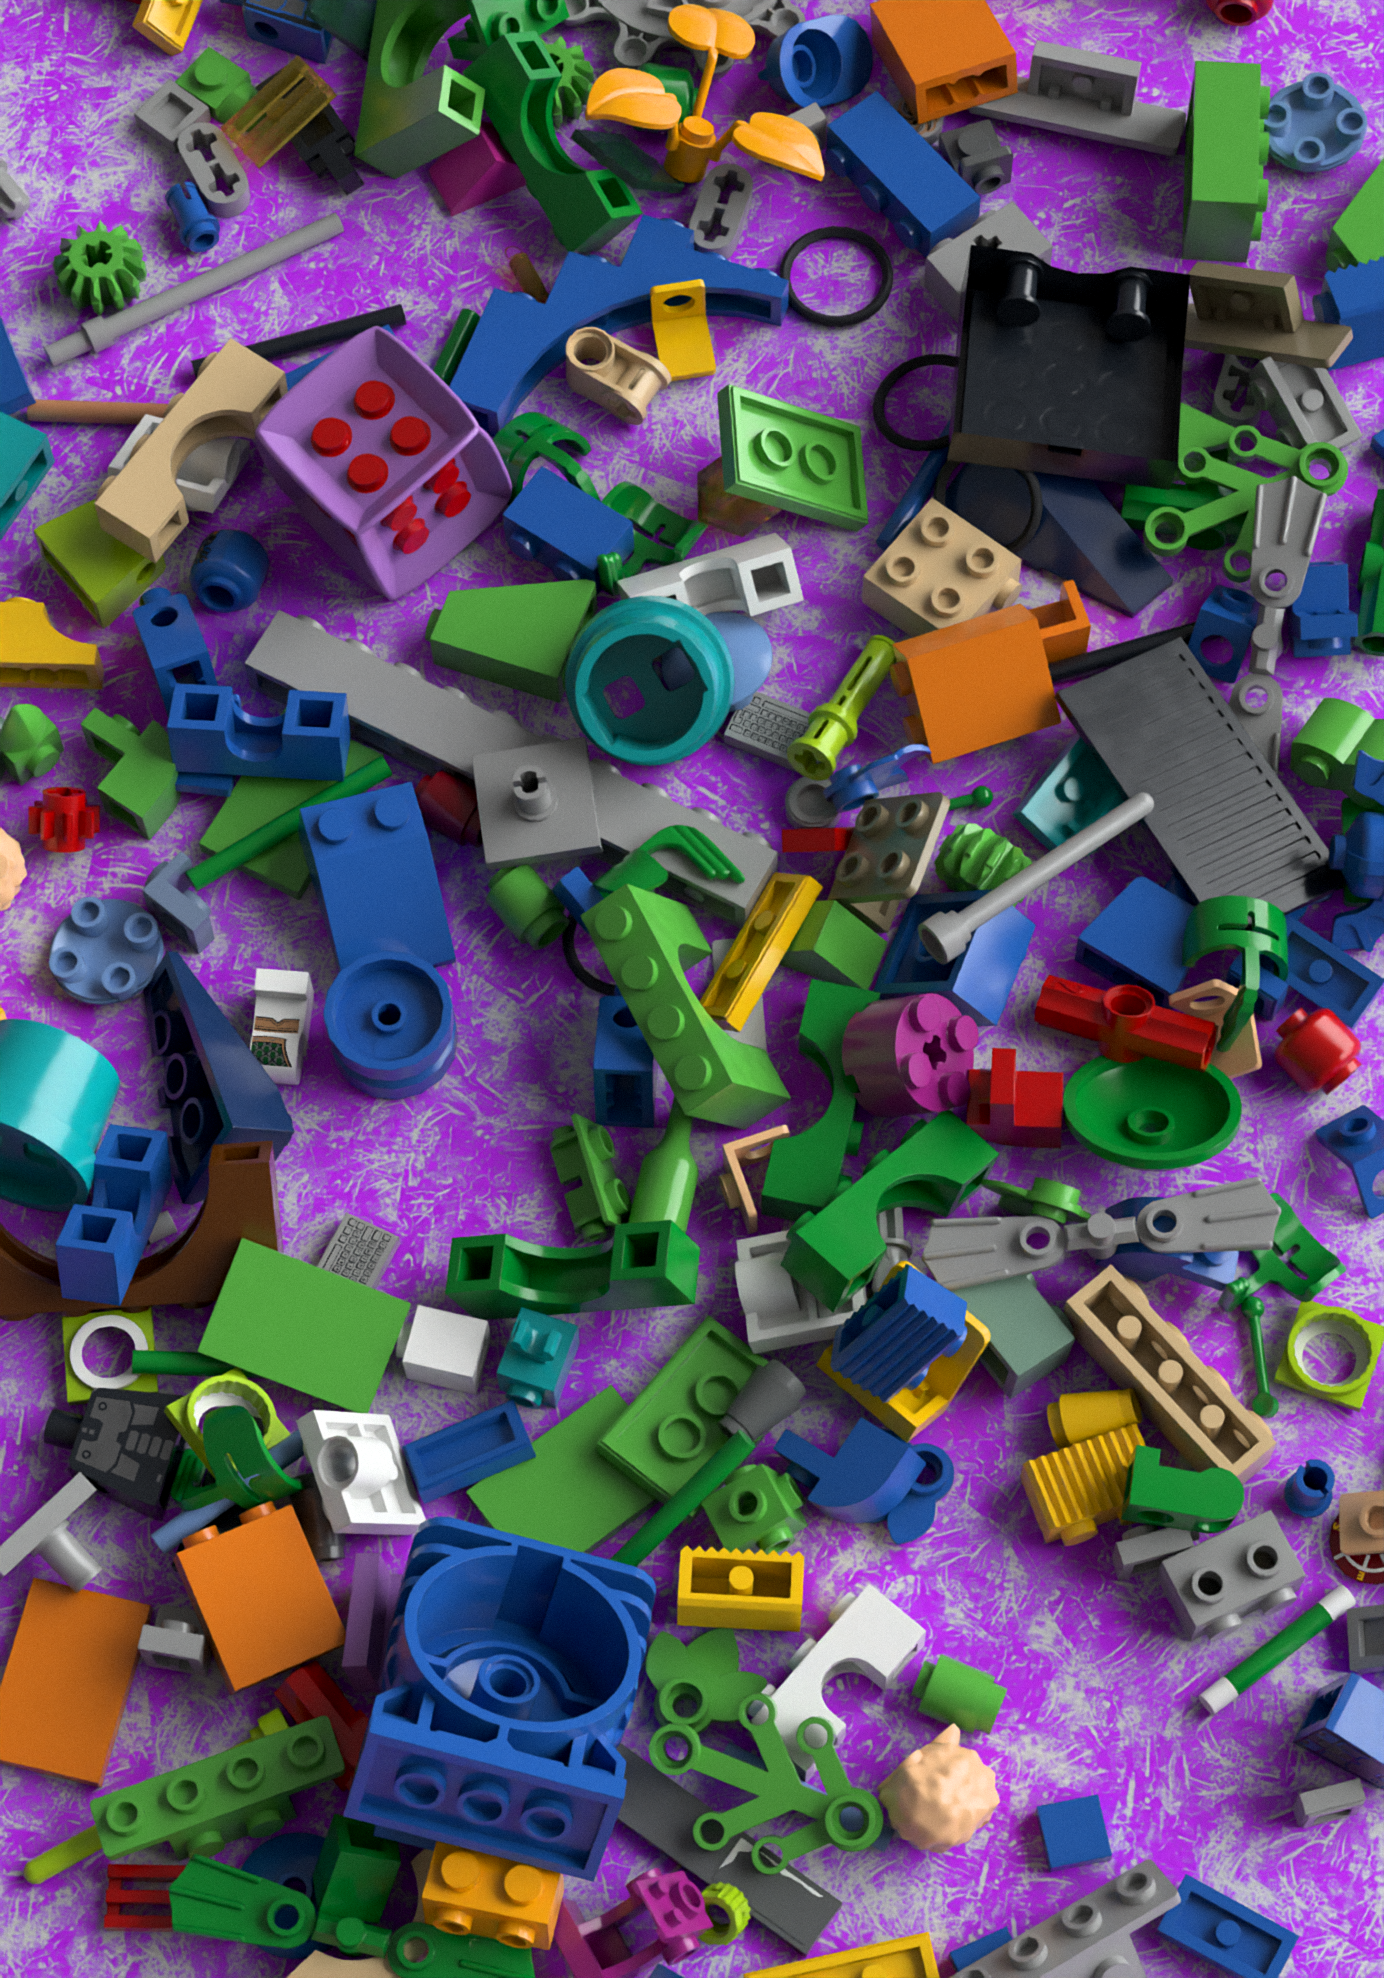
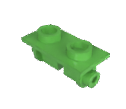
(587, 1156)

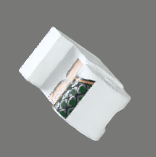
(282, 1022)

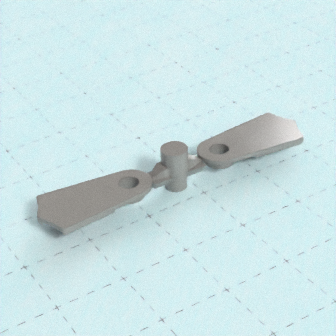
(1283, 543)
(1206, 1220)

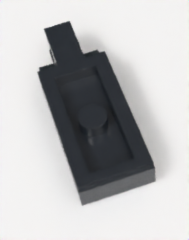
(325, 145)

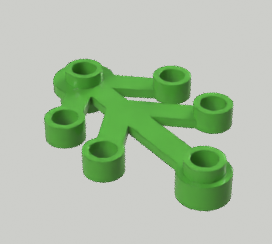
(1244, 484)
(777, 1788)

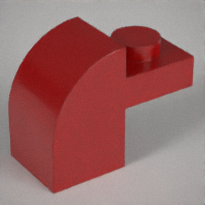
(1015, 1105)

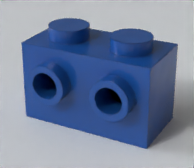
(564, 528)

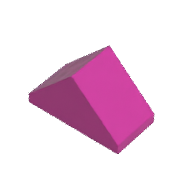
(475, 172)

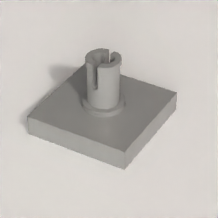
(536, 803)
(48, 1536)

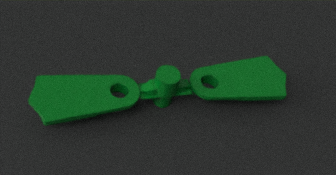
(242, 1907)

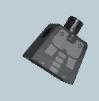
(123, 1447)

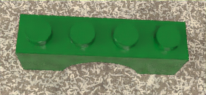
(520, 87)
(811, 1164)
(931, 1170)
(633, 1270)

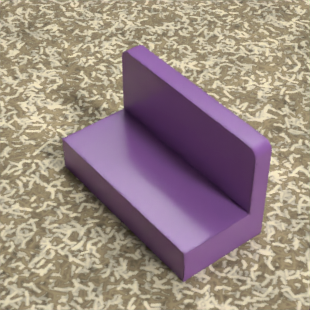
(369, 1621)

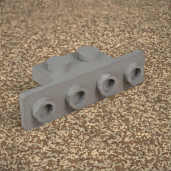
(1088, 98)
(1088, 1935)

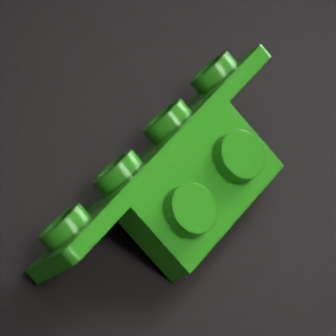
(220, 1795)

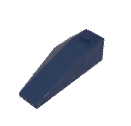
(1076, 537)
(209, 1078)

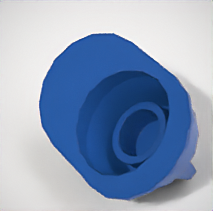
(819, 61)

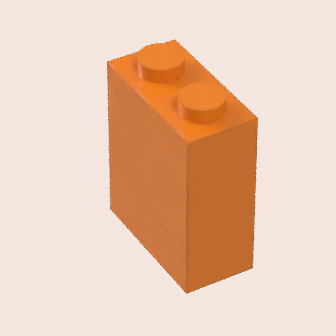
(943, 54)
(975, 683)
(259, 1596)

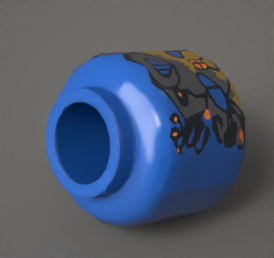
(229, 570)

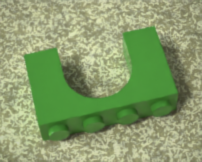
(410, 115)
(647, 950)

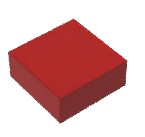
(816, 839)

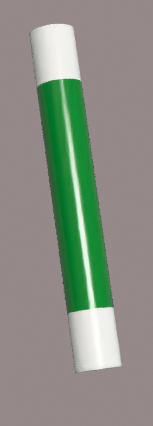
(1277, 1649)

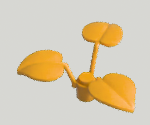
(641, 101)

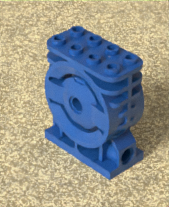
(505, 1697)

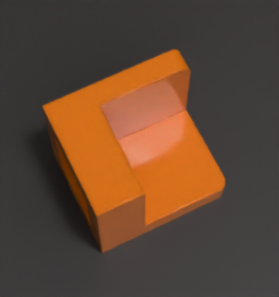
(1064, 624)

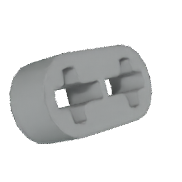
(223, 165)
(731, 216)

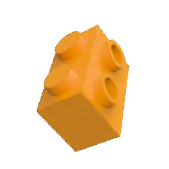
(491, 1897)

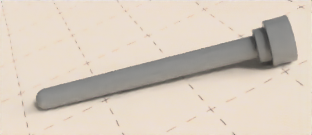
(948, 933)

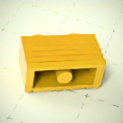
(1080, 1485)
(740, 1589)

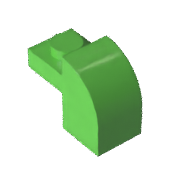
(143, 781)

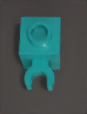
(537, 1359)

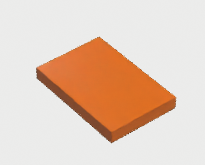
(69, 1681)

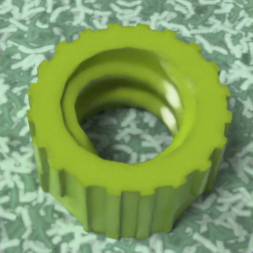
(735, 1906)

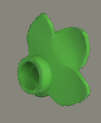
(1044, 1199)
(701, 1673)

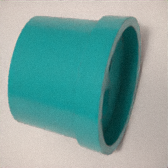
(624, 643)
(51, 1114)

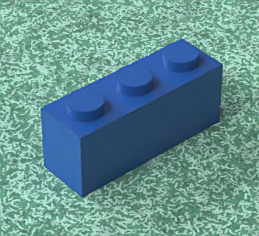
(900, 174)

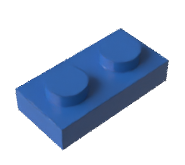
(1327, 974)
(1226, 1933)

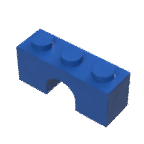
(219, 738)
(106, 1240)

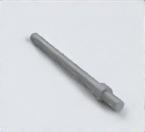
(100, 333)

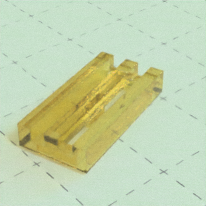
(283, 117)

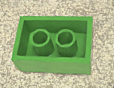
(1224, 161)

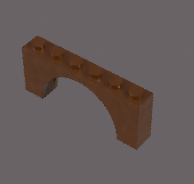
(188, 1270)

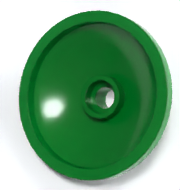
(1151, 1113)

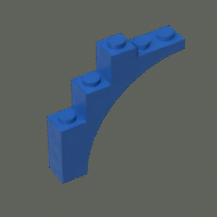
(526, 340)

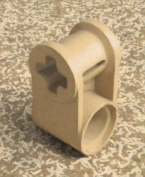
(623, 379)

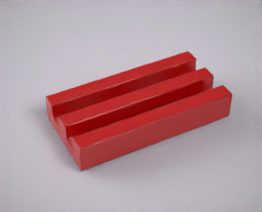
(116, 1897)

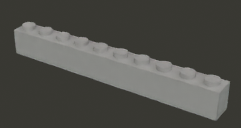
(442, 728)

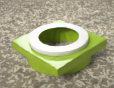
(1363, 1336)
(79, 1379)
(224, 1390)

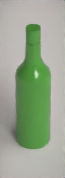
(667, 1175)

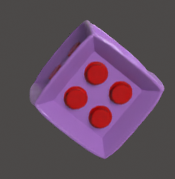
(384, 462)

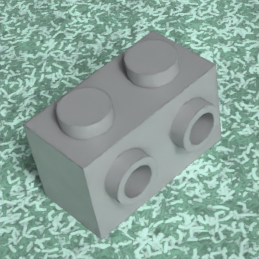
(1231, 1578)

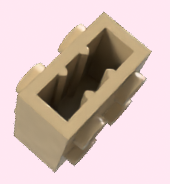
(940, 574)

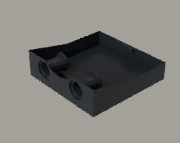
(1069, 369)

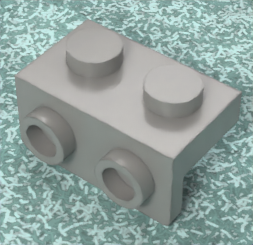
(1302, 404)

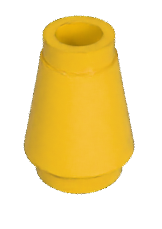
(1091, 1414)

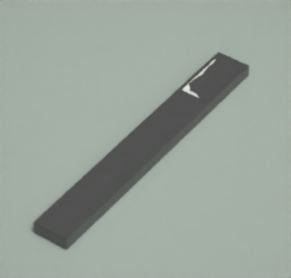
(664, 1818)

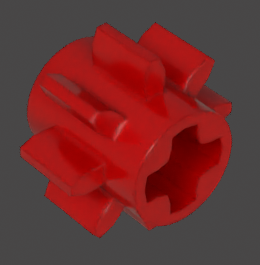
(64, 819)

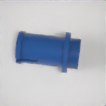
(197, 228)
(1305, 1501)

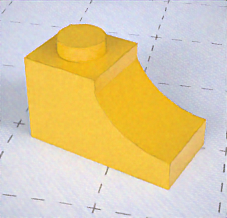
(41, 656)

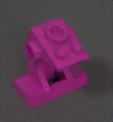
(598, 1947)

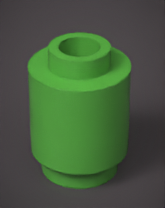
(527, 906)
(959, 1694)

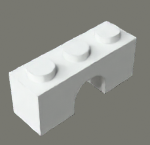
(740, 577)
(866, 1639)

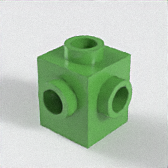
(756, 1510)

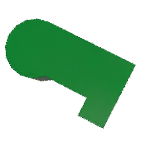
(1179, 1497)

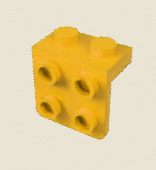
(916, 1409)

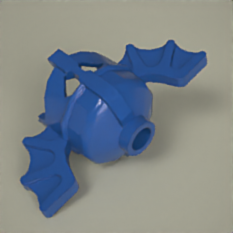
(1361, 860)

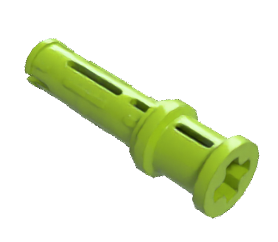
(835, 722)

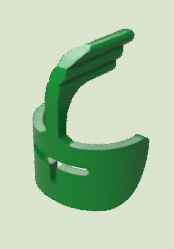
(541, 434)
(649, 517)
(646, 873)
(1204, 936)
(1311, 1261)
(236, 1433)

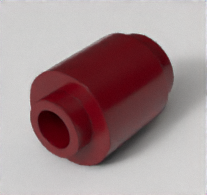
(450, 808)

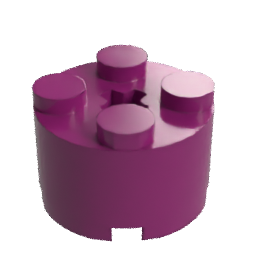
(910, 1055)

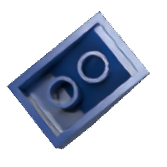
(376, 876)

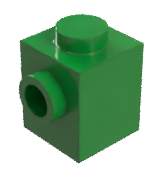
(355, 1870)

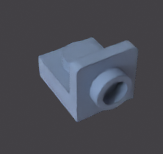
(176, 906)

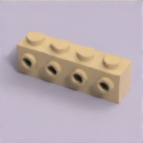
(1173, 1386)

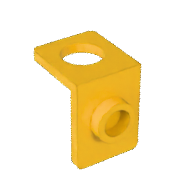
(682, 330)

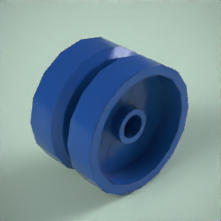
(391, 1024)

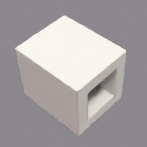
(444, 1349)

